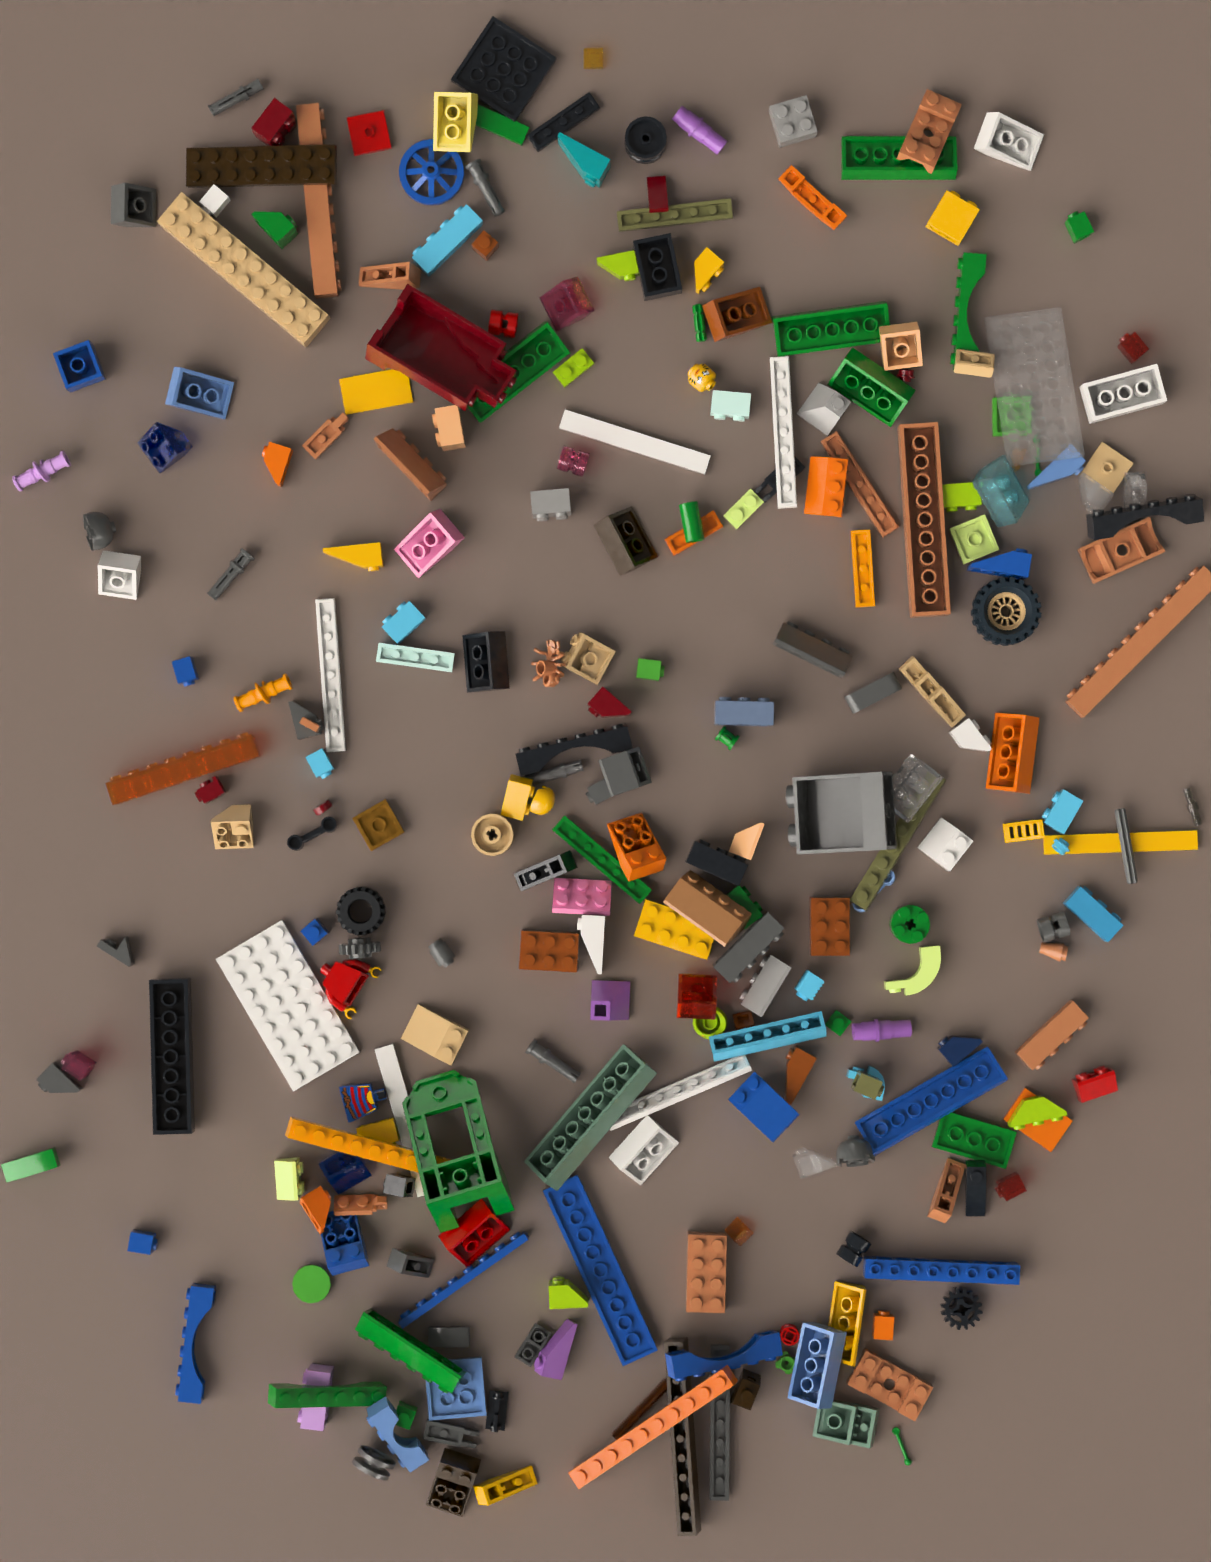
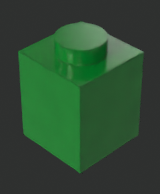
(1078, 226)
(405, 1414)

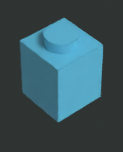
(320, 763)

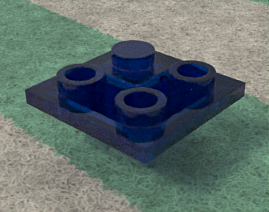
(164, 446)

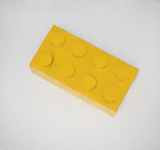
(668, 928)

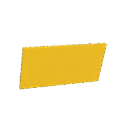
(375, 391)

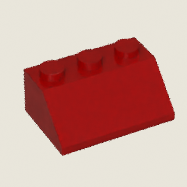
(476, 1233)

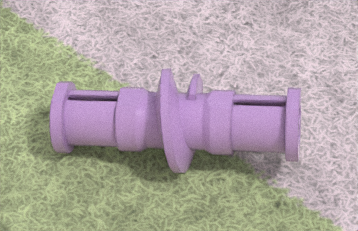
(41, 471)

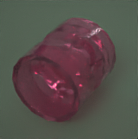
(573, 461)

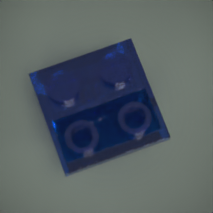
(344, 1170)

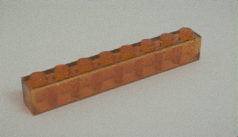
(184, 769)

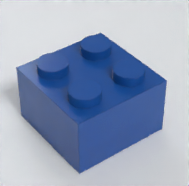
(79, 366)

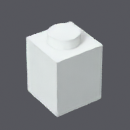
(214, 201)

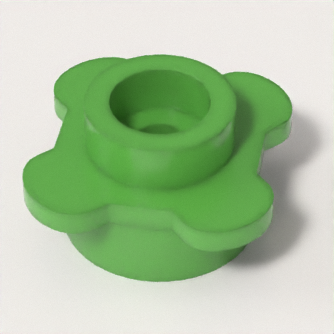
(781, 1362)

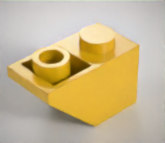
(705, 268)

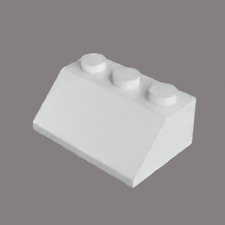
(643, 1150)

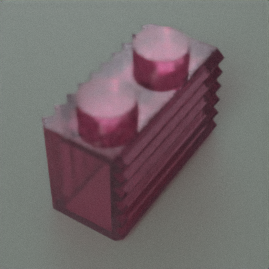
(78, 1064)

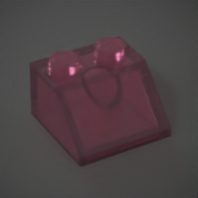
(567, 303)

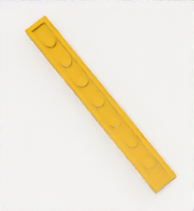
(1110, 842)

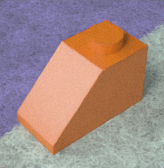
(277, 461)
(317, 1207)

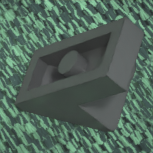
(122, 953)

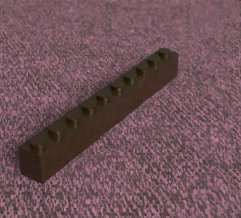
(683, 1454)

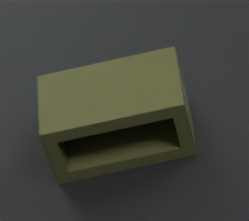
(867, 1085)

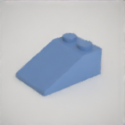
(199, 393)

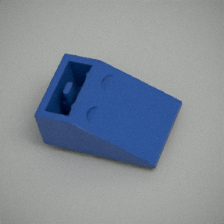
(344, 1244)

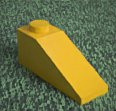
(363, 555)
(504, 1485)

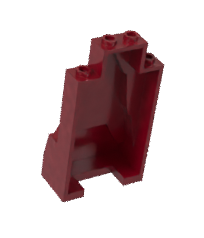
(442, 351)

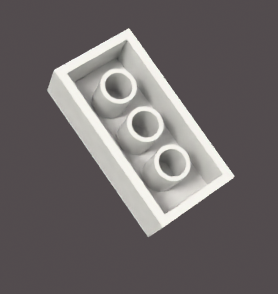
(1123, 393)

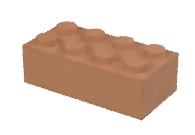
(706, 1272)

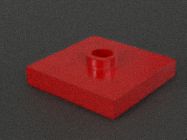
(369, 133)

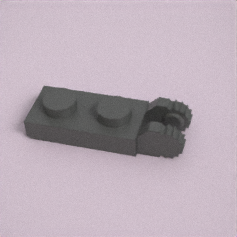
(449, 1434)

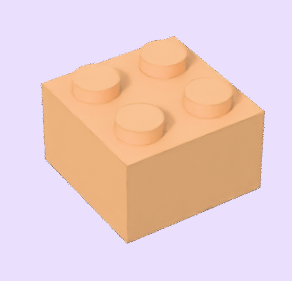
(900, 346)
(450, 428)

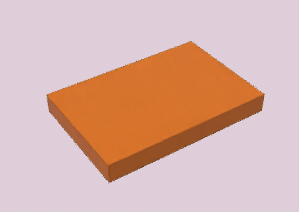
(1045, 1134)

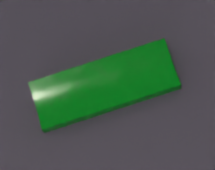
(876, 160)
(829, 328)
(531, 359)

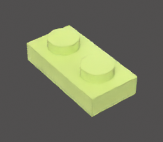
(743, 508)

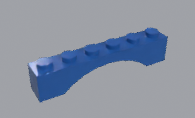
(761, 1346)
(192, 1383)

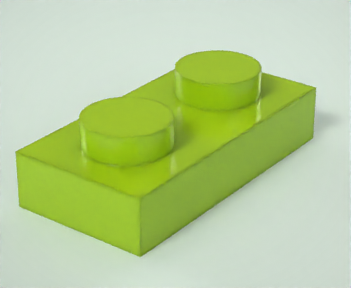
(573, 367)

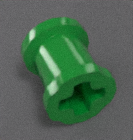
(727, 737)

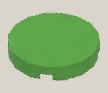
(311, 1283)

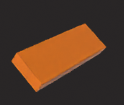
(677, 542)

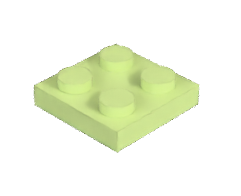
(974, 539)

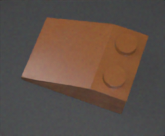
(737, 314)

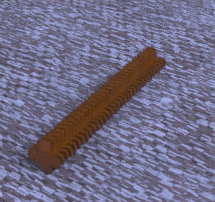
(641, 1410)

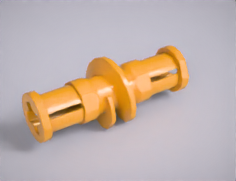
(262, 693)

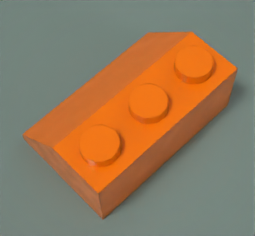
(826, 486)

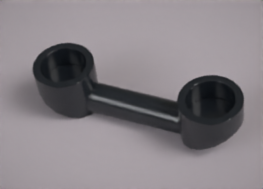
(327, 825)

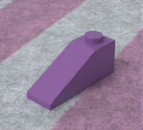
(555, 1353)

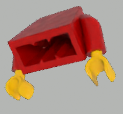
(345, 981)

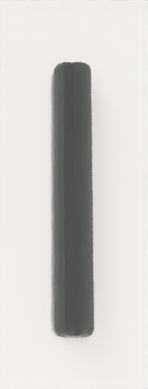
(1126, 846)

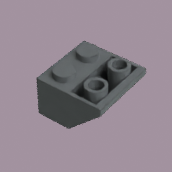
(625, 771)

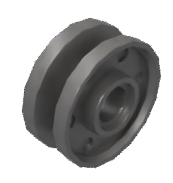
(373, 1462)

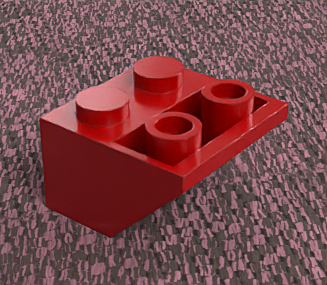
(1095, 1084)

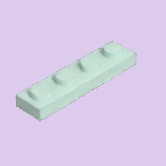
(415, 657)

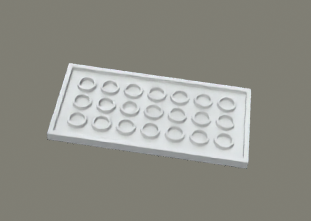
(287, 1005)

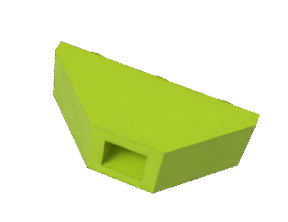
(1035, 1111)

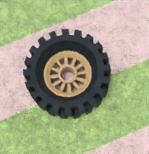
(1027, 607)

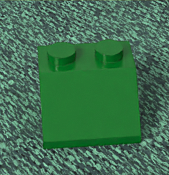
(277, 226)

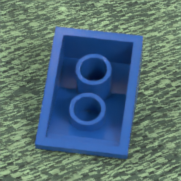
(1007, 565)
(763, 1106)

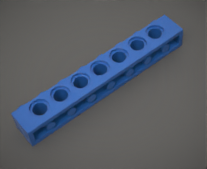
(941, 1270)

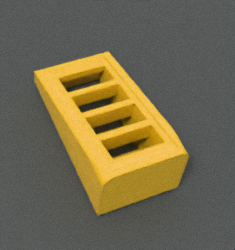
(1040, 830)

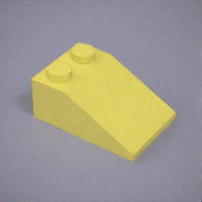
(454, 121)

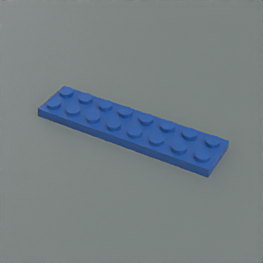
(931, 1101)

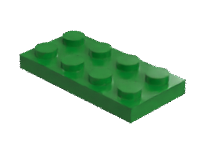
(974, 1139)

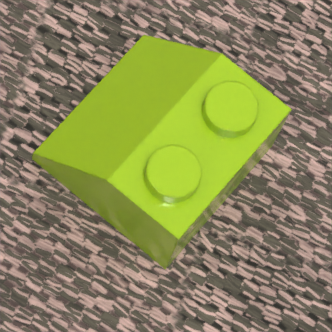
(565, 1294)

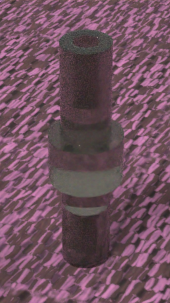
(1192, 806)

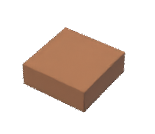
(310, 724)

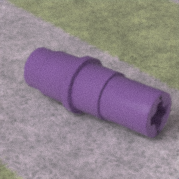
(699, 130)
(881, 1030)

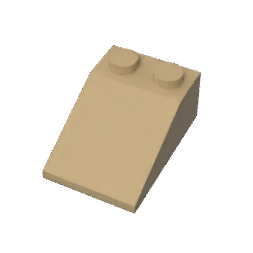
(435, 1034)

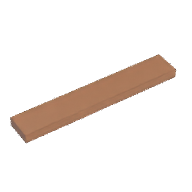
(861, 486)

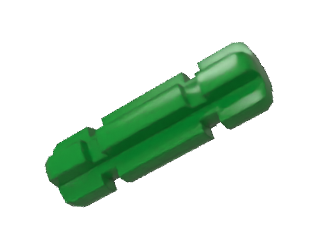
(699, 323)

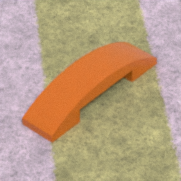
(812, 198)

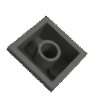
(133, 205)

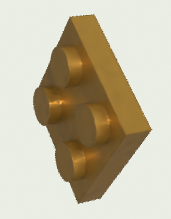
(378, 825)

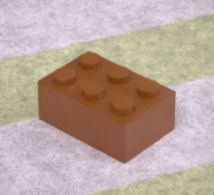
(829, 926)
(549, 951)

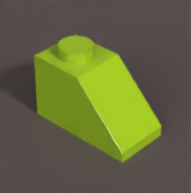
(620, 265)

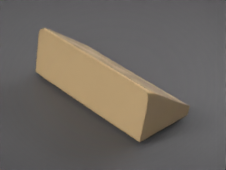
(974, 363)

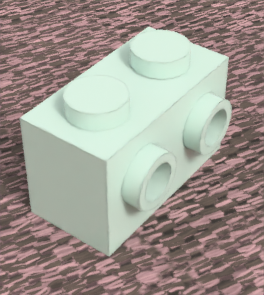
(731, 405)

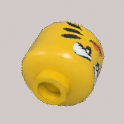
(702, 377)

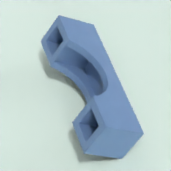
(409, 1450)

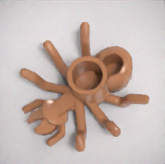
(548, 668)

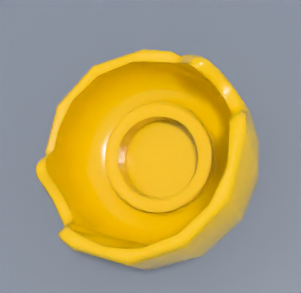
(543, 801)

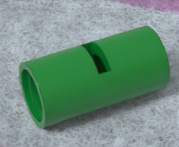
(691, 522)

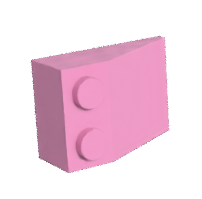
(429, 542)

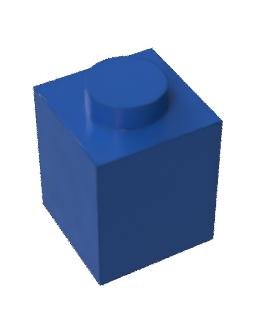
(185, 671)
(314, 931)
(142, 1242)

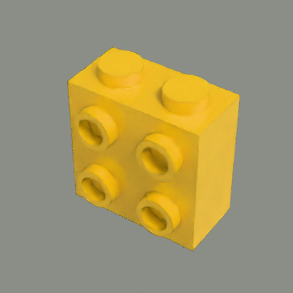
(952, 217)

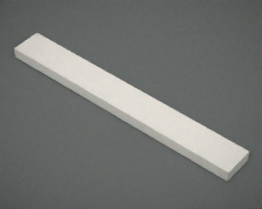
(783, 432)
(634, 441)
(330, 675)
(684, 1089)
(397, 1093)

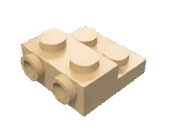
(587, 658)

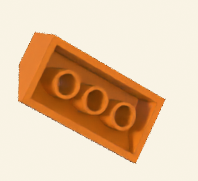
(1012, 753)

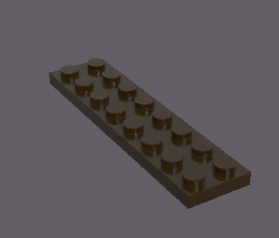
(261, 166)

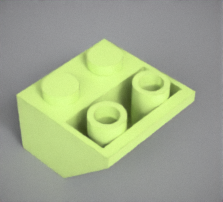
(288, 1178)

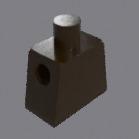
(746, 1389)

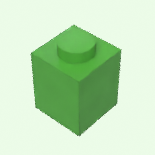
(649, 669)

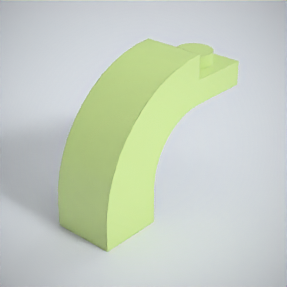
(929, 966)

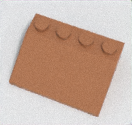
(410, 463)

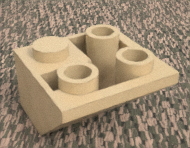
(233, 828)

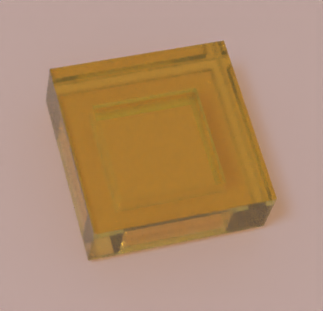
(593, 58)

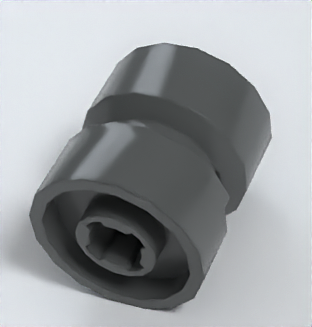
(1047, 929)

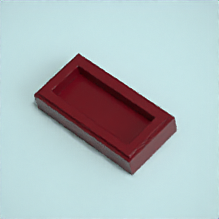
(657, 194)

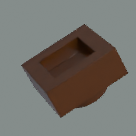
(743, 1020)

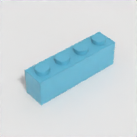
(447, 240)

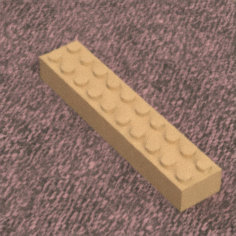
(243, 269)

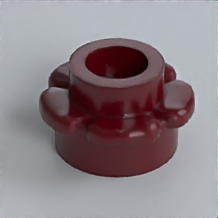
(906, 375)

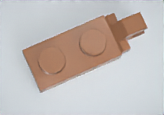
(325, 436)
(358, 1204)

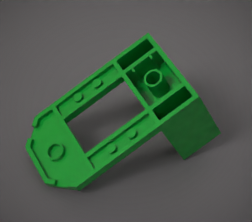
(465, 1177)

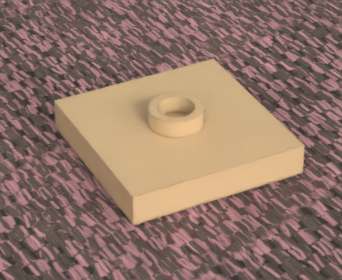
(1107, 467)

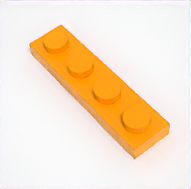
(862, 568)

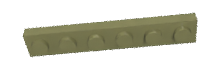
(677, 215)

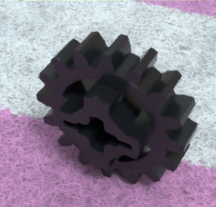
(952, 1310)

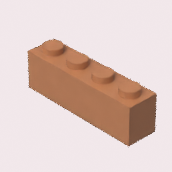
(1051, 1035)

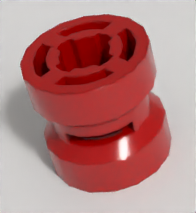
(786, 1333)

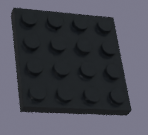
(503, 69)

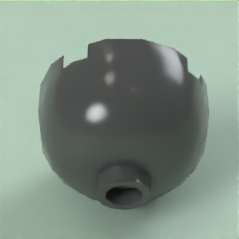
(98, 529)
(854, 1152)

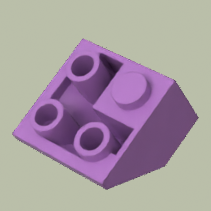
(610, 1000)

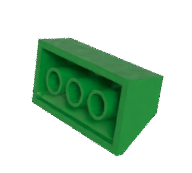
(871, 387)

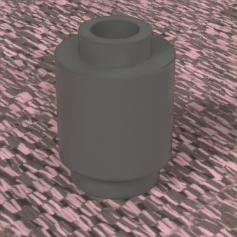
(441, 953)

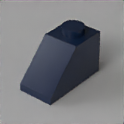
(957, 1047)

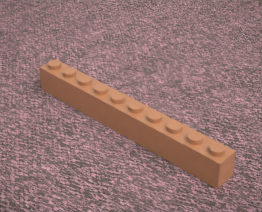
(319, 210)
(1138, 645)

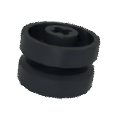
(645, 129)

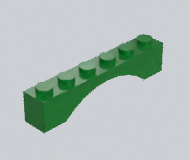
(972, 269)
(305, 1396)

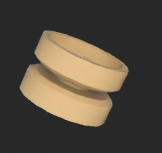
(481, 837)

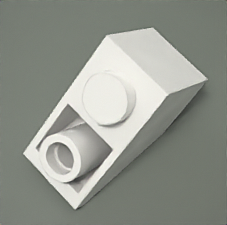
(968, 736)

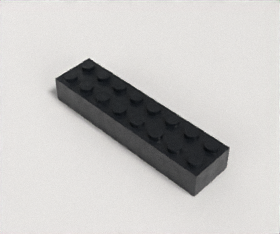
(171, 1056)

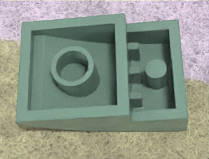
(847, 1423)

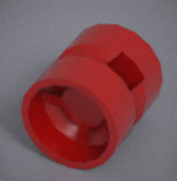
(496, 323)

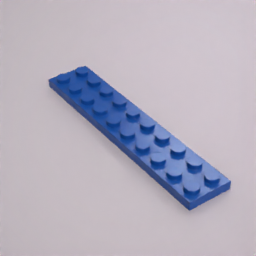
(600, 1271)

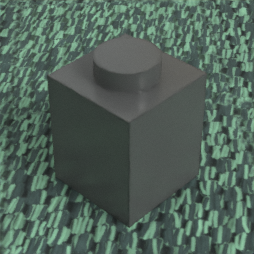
(598, 792)

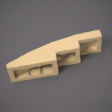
(932, 691)

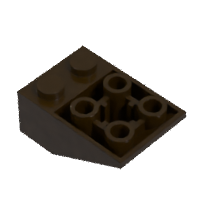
(453, 1482)

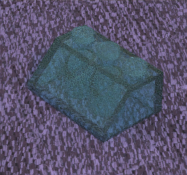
(1001, 492)

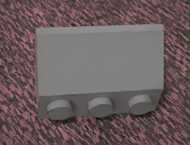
(764, 985)

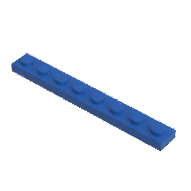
(456, 1283)

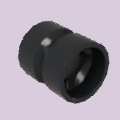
(852, 1250)

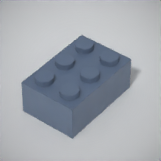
(744, 712)

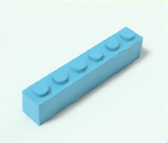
(767, 1036)

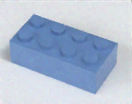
(817, 1365)

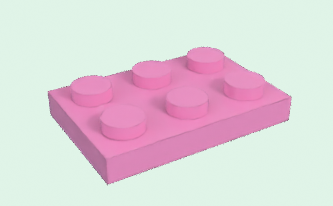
(581, 896)

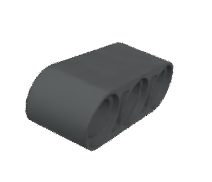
(873, 692)

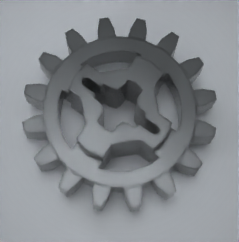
(359, 948)

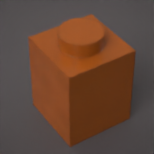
(485, 245)

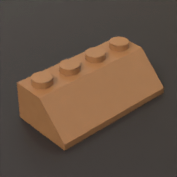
(707, 908)

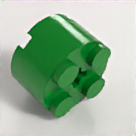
(915, 933)

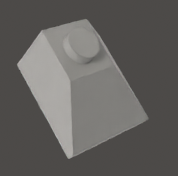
(823, 408)

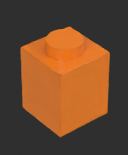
(883, 1325)

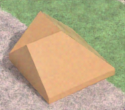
(746, 841)

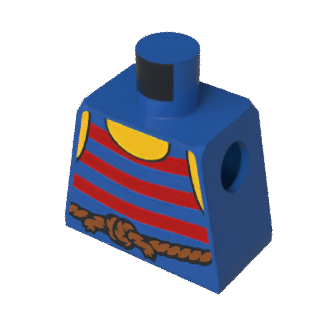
(360, 1099)

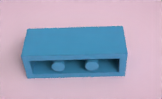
(1093, 913)

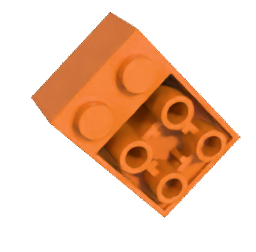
(636, 847)

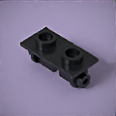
(496, 1410)

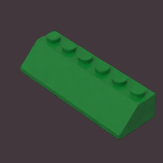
(410, 1350)

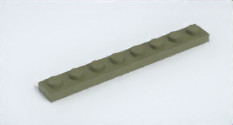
(887, 859)

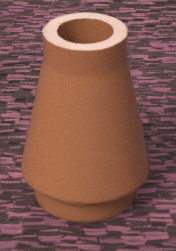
(1054, 950)

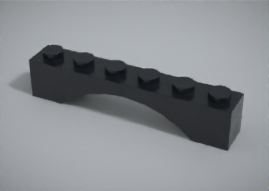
(1106, 524)
(534, 760)

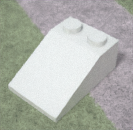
(1008, 140)
(593, 936)

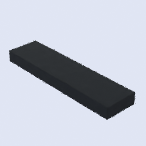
(563, 121)

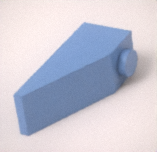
(1058, 470)

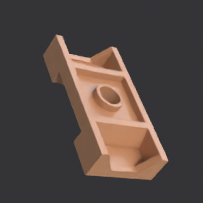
(938, 116)
(1102, 556)
(907, 1394)

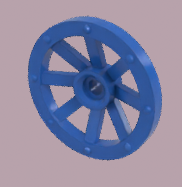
(430, 177)

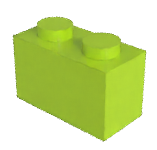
(960, 496)

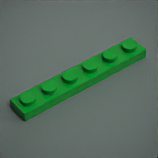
(600, 858)

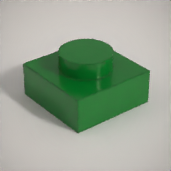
(838, 1022)

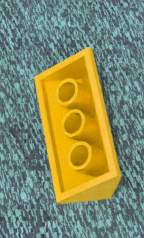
(847, 1316)

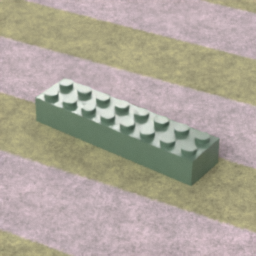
(590, 1117)

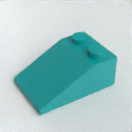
(589, 163)

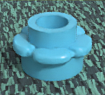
(1060, 846)

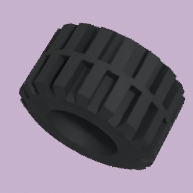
(349, 923)

